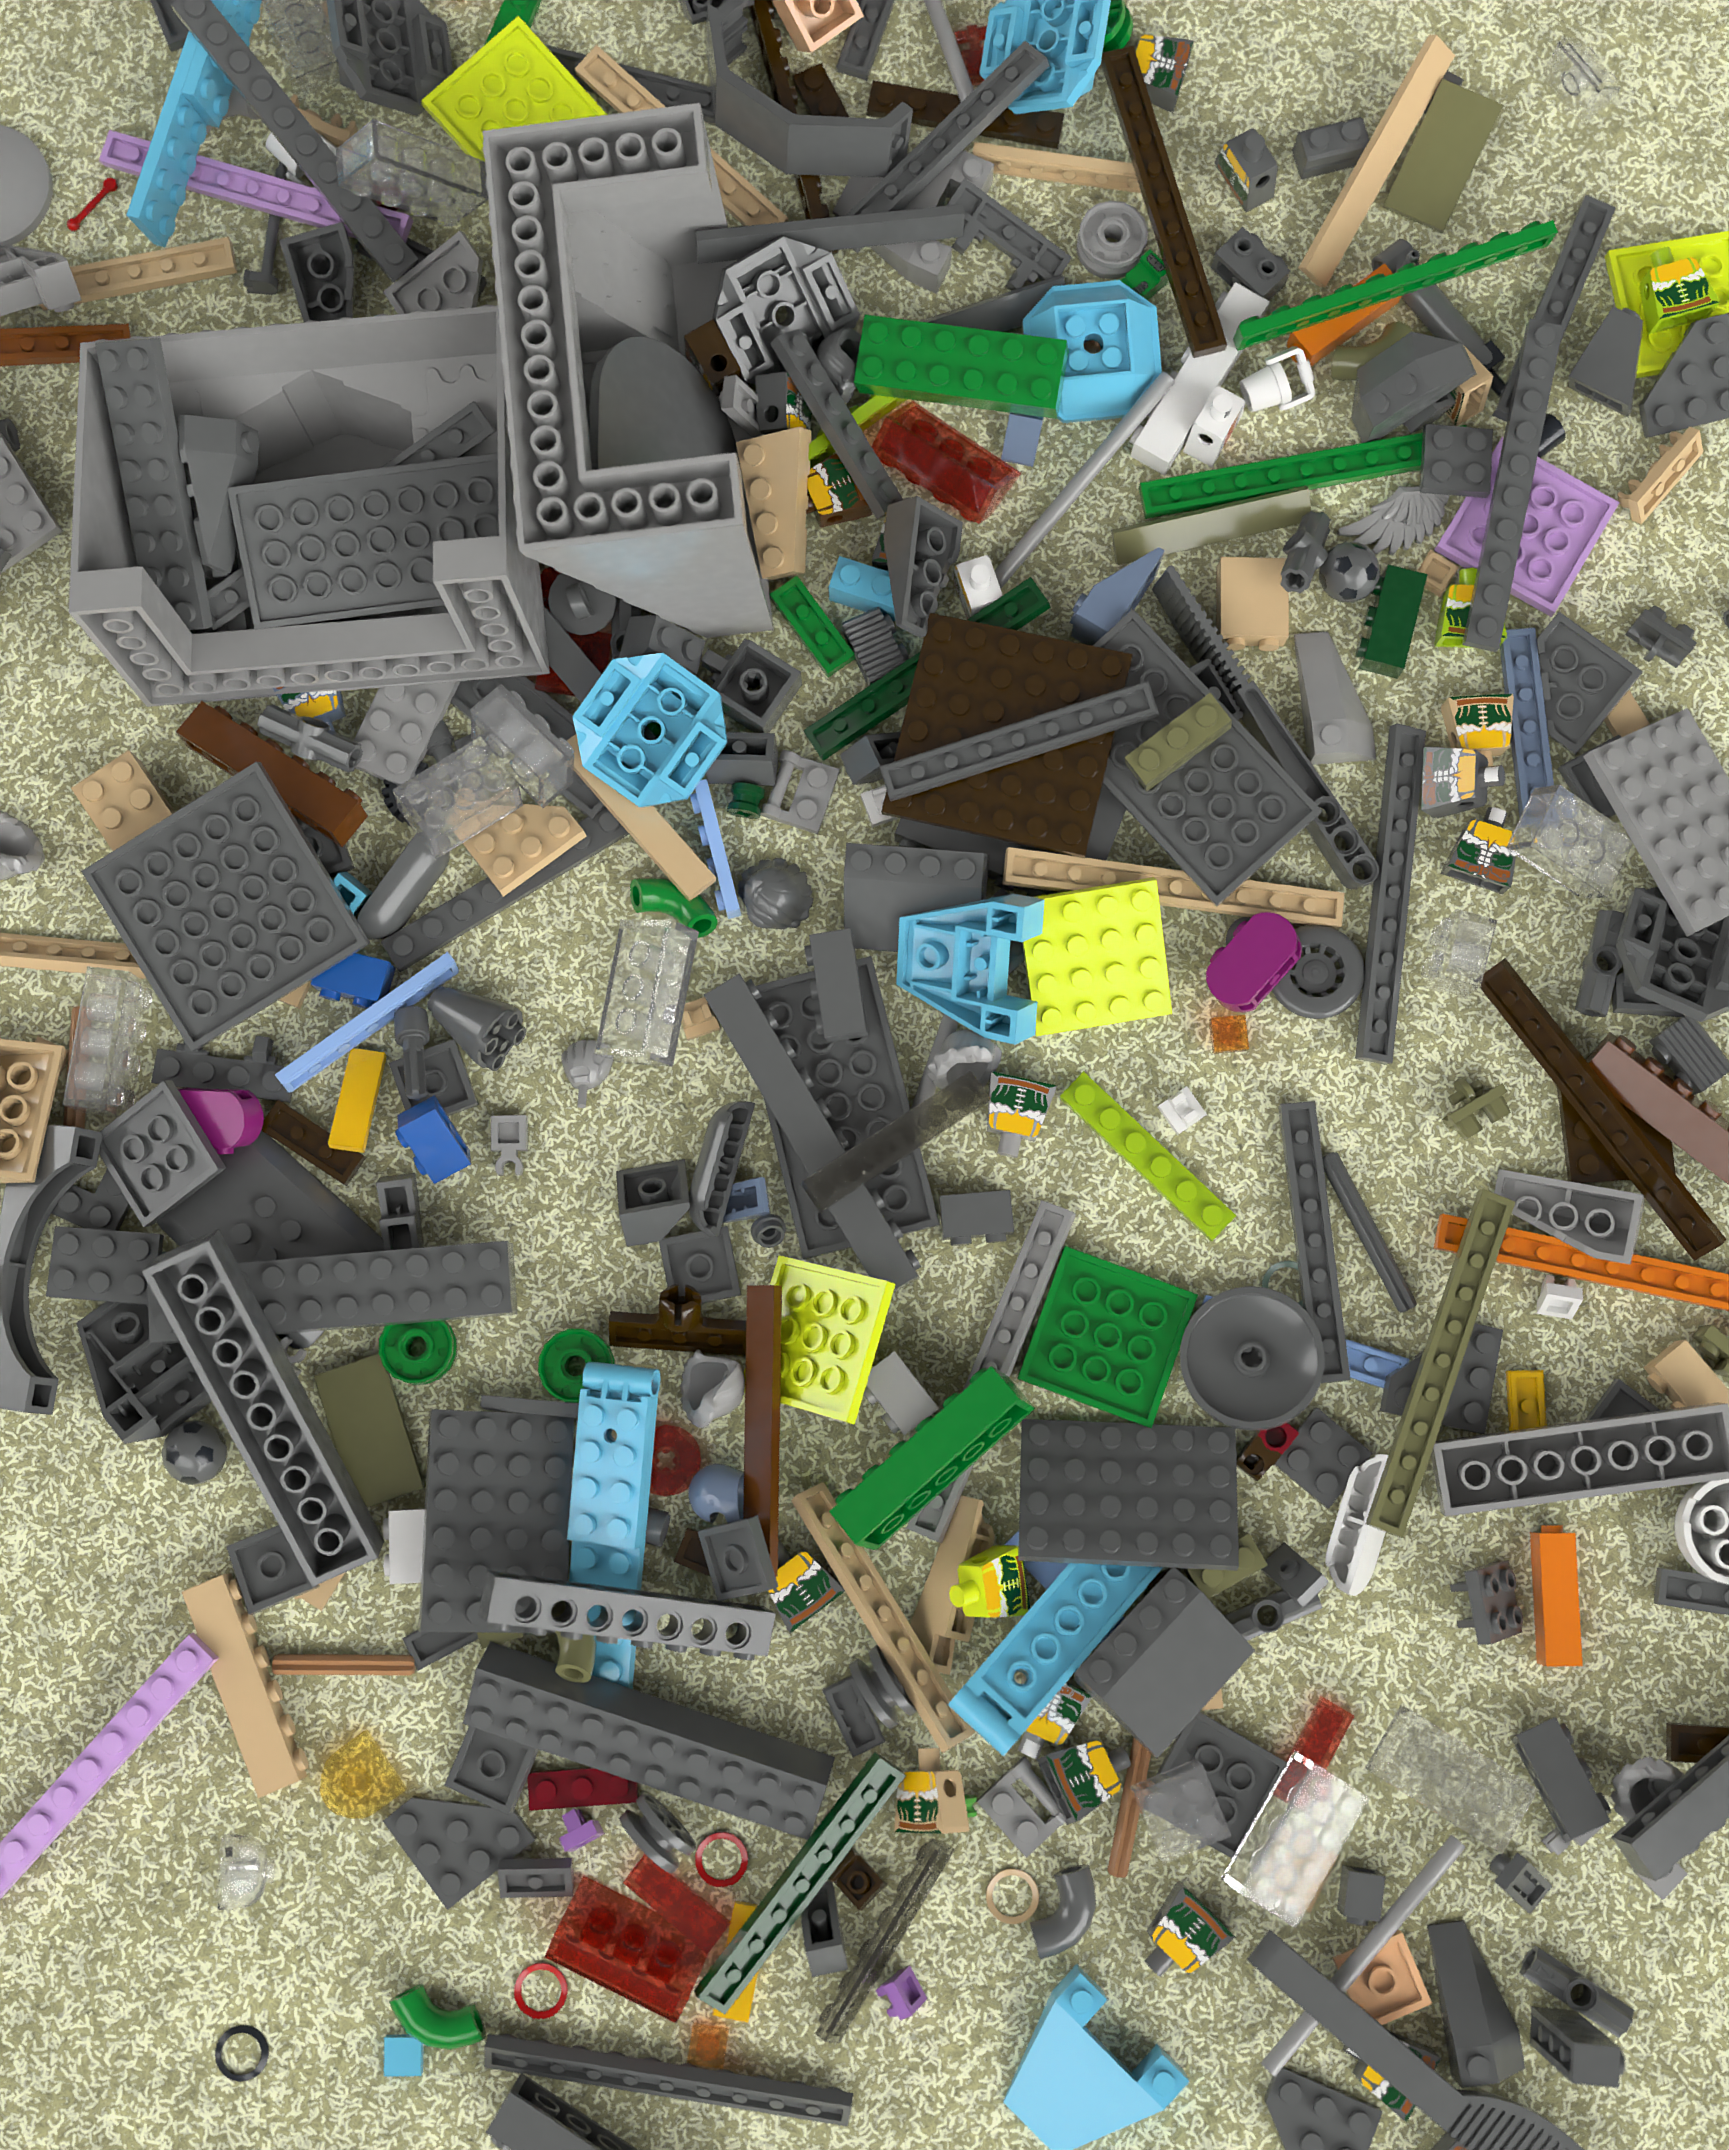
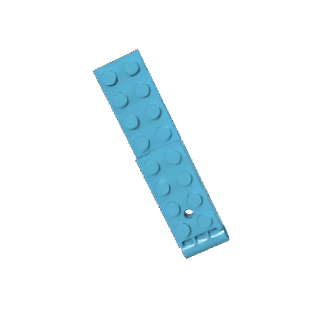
(194, 100)
(612, 1493)
(1047, 1648)

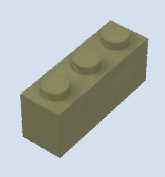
(1178, 742)

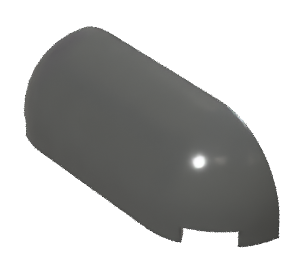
(401, 890)
(718, 1165)

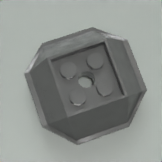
(389, 50)
(778, 276)
(1669, 966)

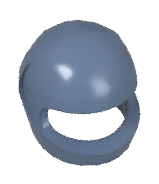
(717, 1490)

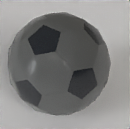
(1349, 572)
(194, 1452)

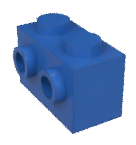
(356, 978)
(433, 1140)

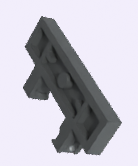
(987, 219)
(200, 1070)

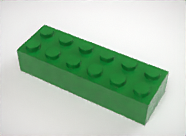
(961, 366)
(931, 1458)

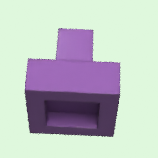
(579, 1831)
(903, 1992)

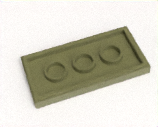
(1442, 155)
(370, 1430)

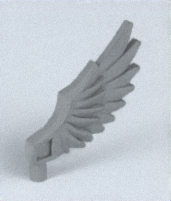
(1399, 520)

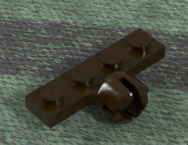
(678, 1327)

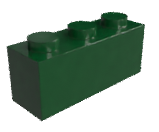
(1391, 621)

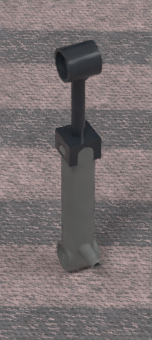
(1447, 323)

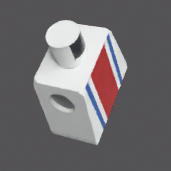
(1217, 421)

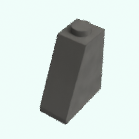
(1611, 362)

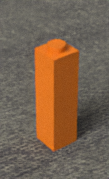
(1324, 337)
(1556, 1597)

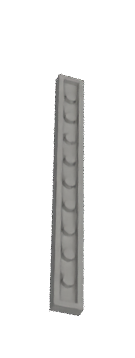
(1006, 1336)

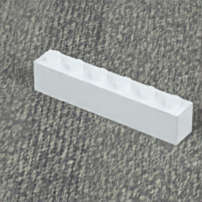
(1175, 414)

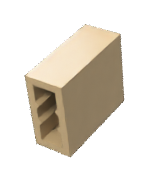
(1251, 603)

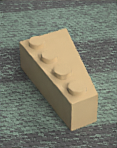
(777, 499)

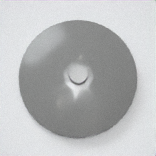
(24, 186)

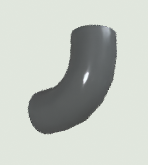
(1073, 1914)

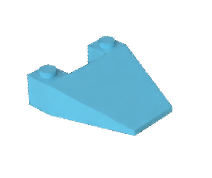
(961, 963)
(1072, 2085)

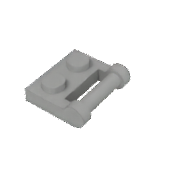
(811, 794)
(1014, 1814)

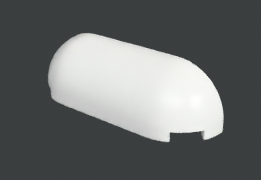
(1353, 1544)

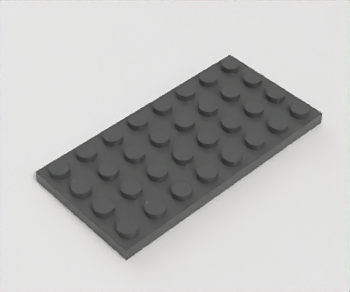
(357, 537)
(1224, 805)
(863, 1093)

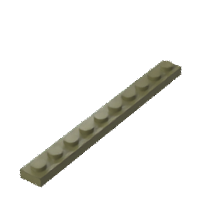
(1440, 1363)

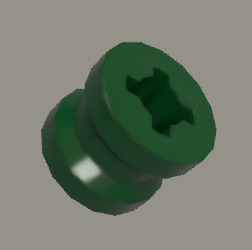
(745, 800)

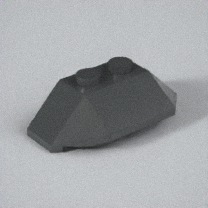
(1405, 382)

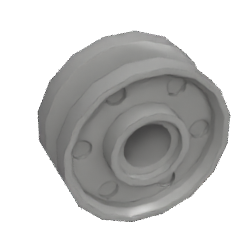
(1113, 221)

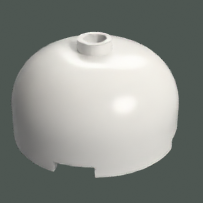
(1703, 1529)

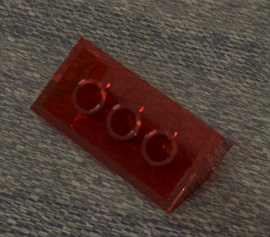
(944, 462)
(626, 1949)

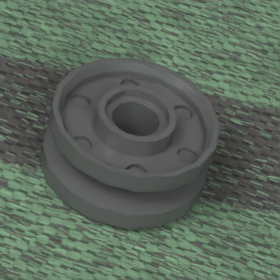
(881, 1688)
(657, 1832)

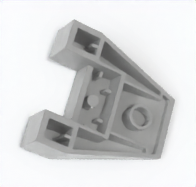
(922, 261)
(33, 279)

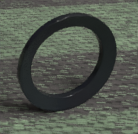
(264, 2052)

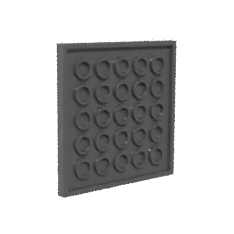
(225, 906)

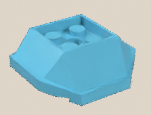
(1064, 32)
(1124, 326)
(621, 706)

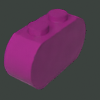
(1253, 961)
(226, 1116)

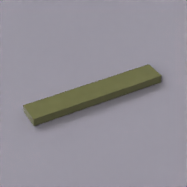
(1211, 524)

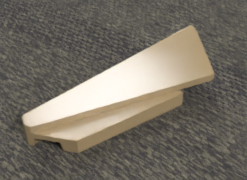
(935, 1617)

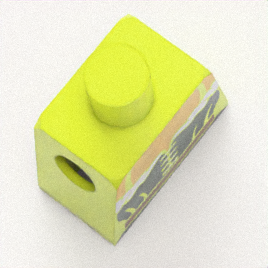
(992, 1584)

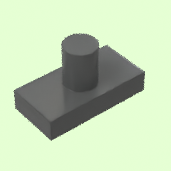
(1520, 1880)

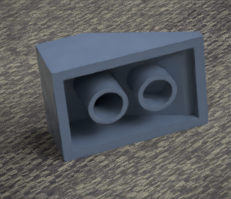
(1113, 598)

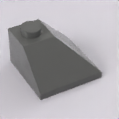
(651, 1200)

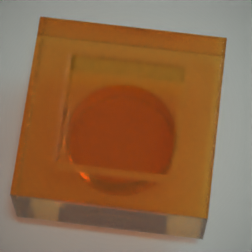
(1228, 1034)
(708, 2045)

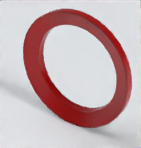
(699, 1866)
(518, 1995)

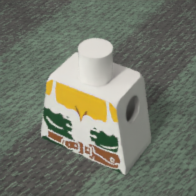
(976, 584)

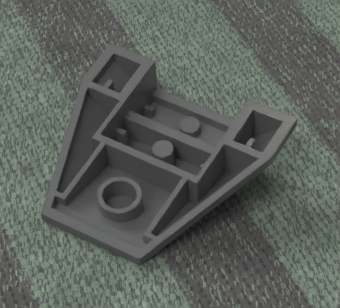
(138, 1383)

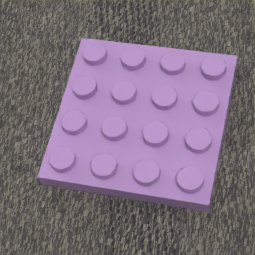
(1556, 539)

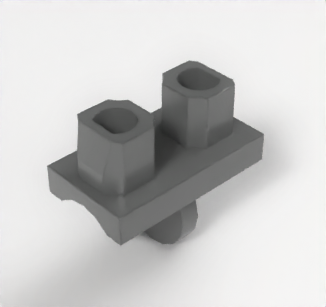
(1661, 638)

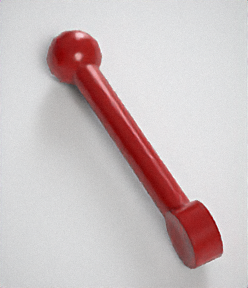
(110, 185)

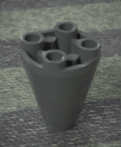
(478, 1024)

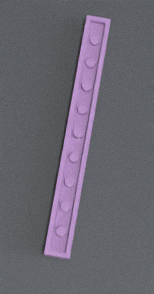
(243, 186)
(102, 1758)

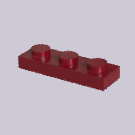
(578, 1789)

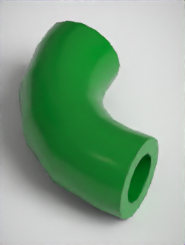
(664, 897)
(435, 2025)

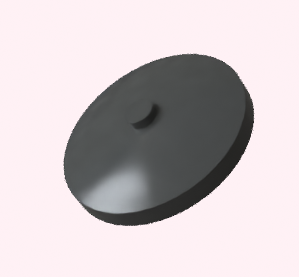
(1252, 1358)

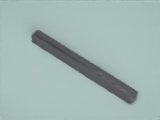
(1368, 1232)

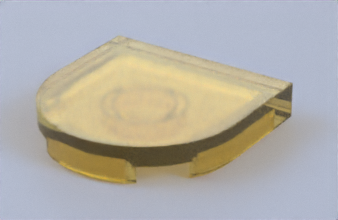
(359, 1779)

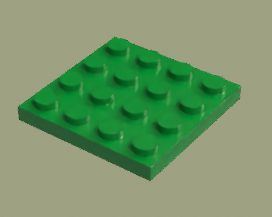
(1107, 1337)

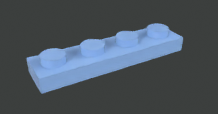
(718, 863)

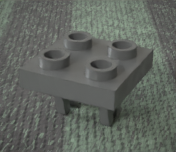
(1491, 1602)

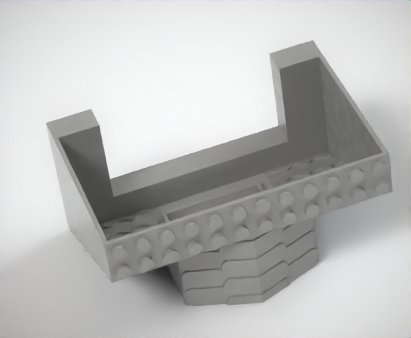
(587, 252)
(322, 405)

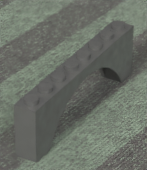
(65, 1157)

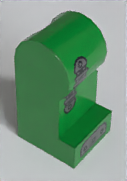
(1147, 276)

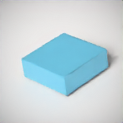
(402, 2056)

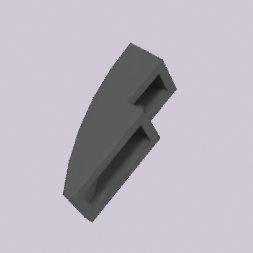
(399, 1212)

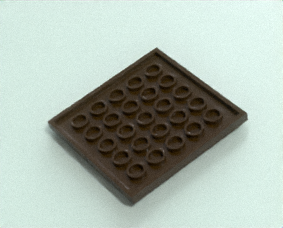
(993, 676)

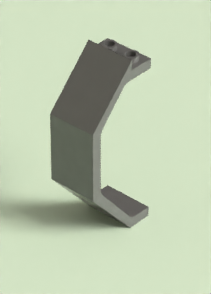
(791, 140)

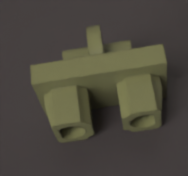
(1491, 1102)

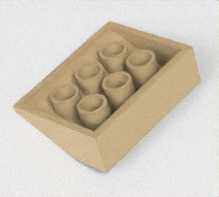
(26, 1097)

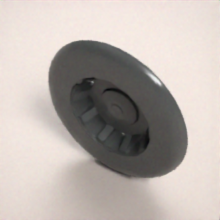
(1317, 974)

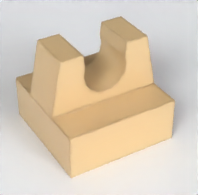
(698, 1019)

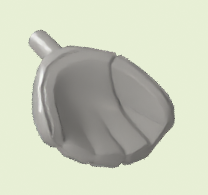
(584, 1068)

